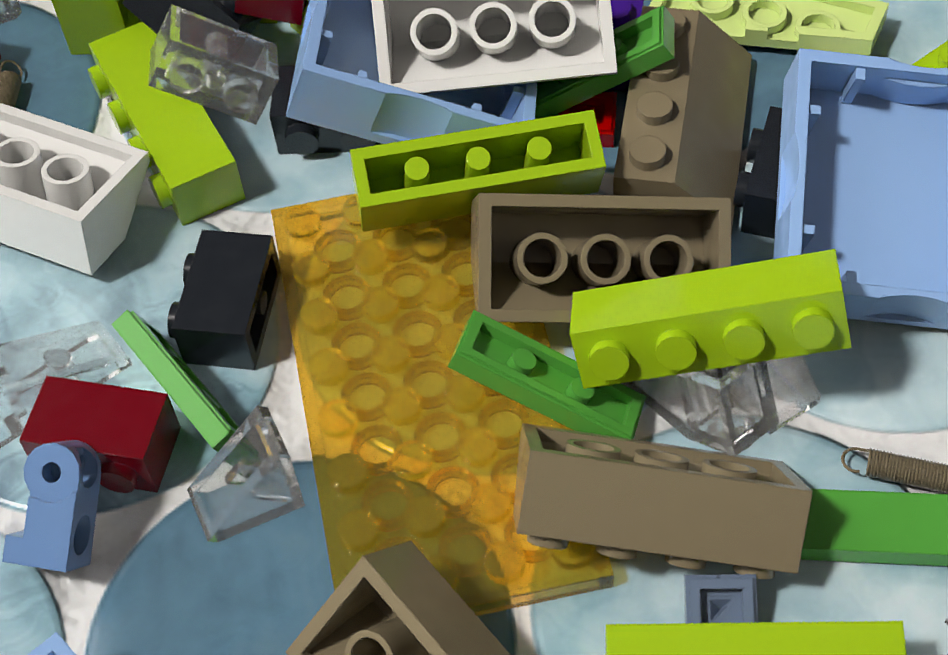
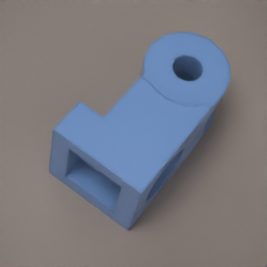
(60, 508)

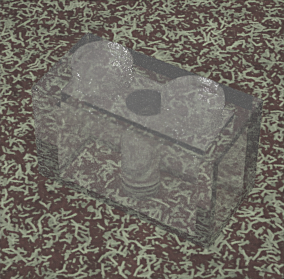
(213, 65)

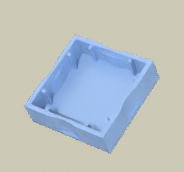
(341, 89)
(868, 179)

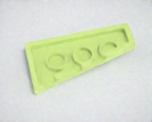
(795, 24)

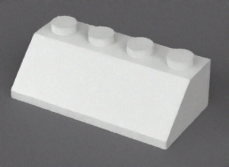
(491, 42)
(65, 189)

